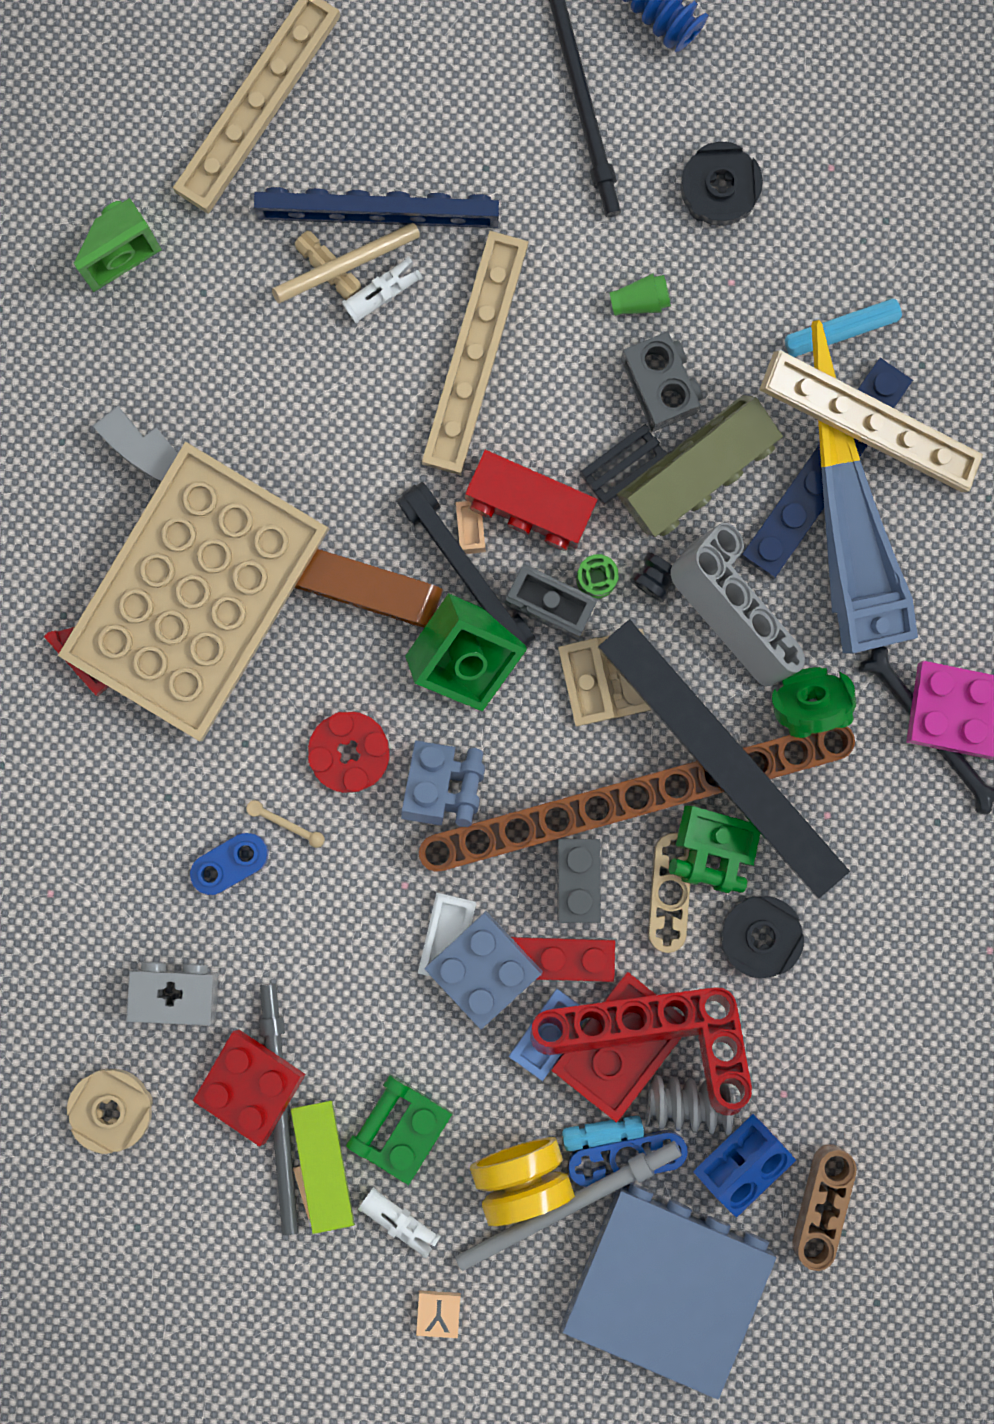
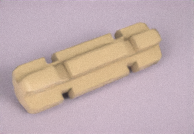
(309, 246)

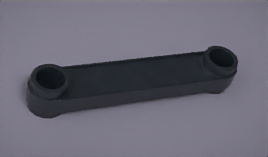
(421, 507)

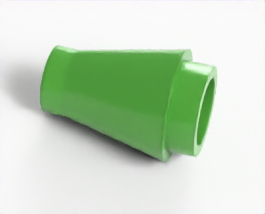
(642, 296)

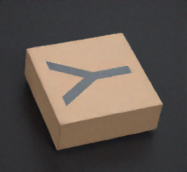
(438, 1314)

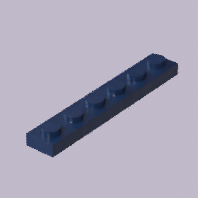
(361, 208)
(805, 497)

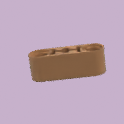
(831, 1219)

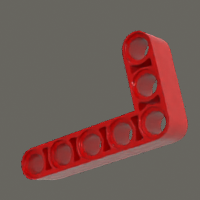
(658, 1028)

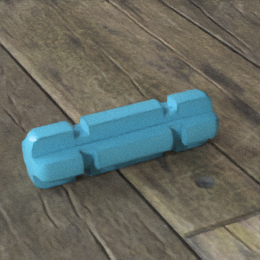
(602, 1133)

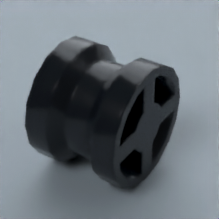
(654, 577)

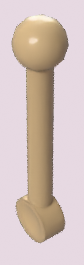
(256, 809)

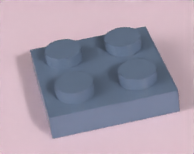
(483, 970)

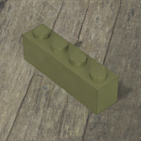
(700, 466)

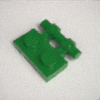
(717, 836)

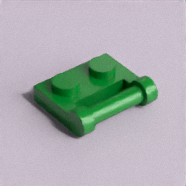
(410, 1138)

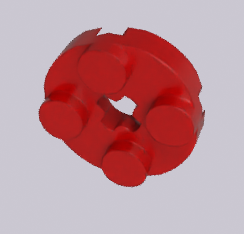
(342, 729)

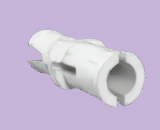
(386, 286)
(399, 1222)

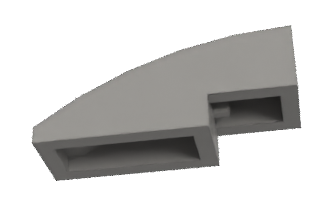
(148, 454)

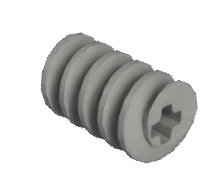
(686, 1105)

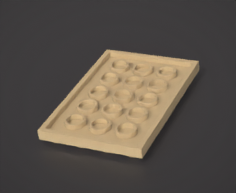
(193, 591)

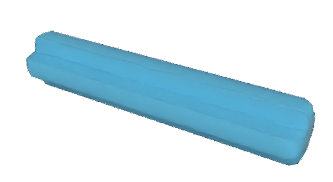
(846, 326)

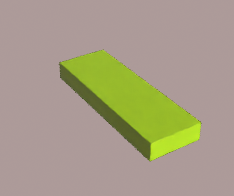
(322, 1167)

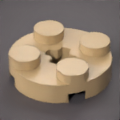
(86, 1116)

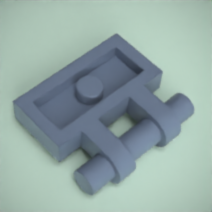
(429, 782)

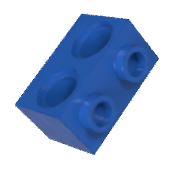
(744, 1165)

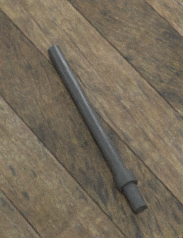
(271, 1028)

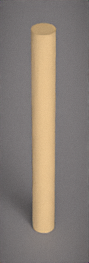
(345, 263)

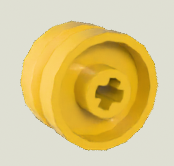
(522, 1181)

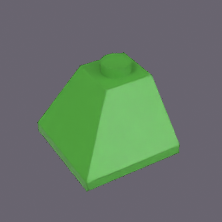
(115, 244)

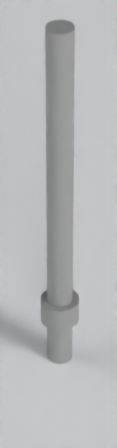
(639, 1168)

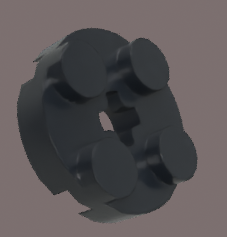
(737, 167)
(784, 930)

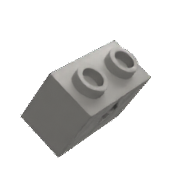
(150, 1004)

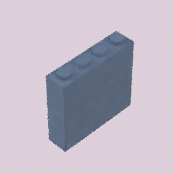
(669, 1290)

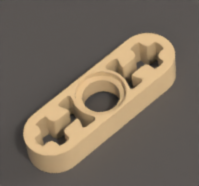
(658, 922)

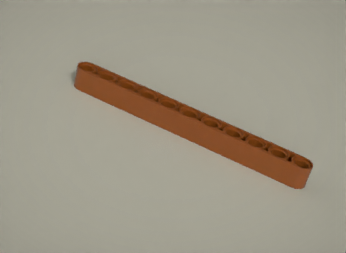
(614, 796)

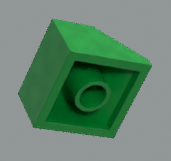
(464, 653)

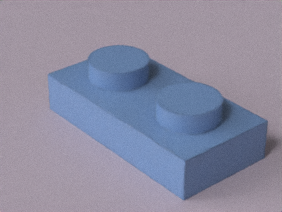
(526, 1054)

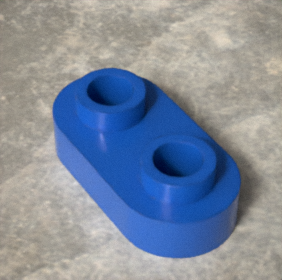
(228, 863)

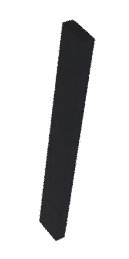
(723, 759)

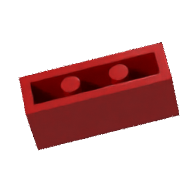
(529, 501)

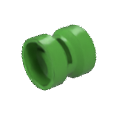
(595, 582)

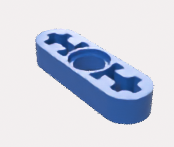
(655, 1142)

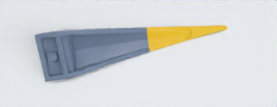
(863, 570)

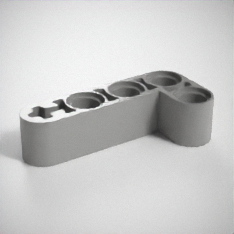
(733, 609)

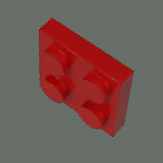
(249, 1087)

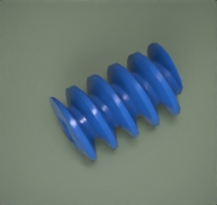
(671, 20)

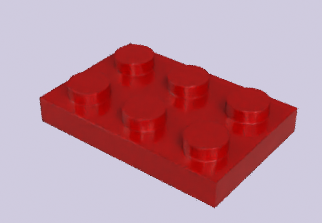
(617, 1074)

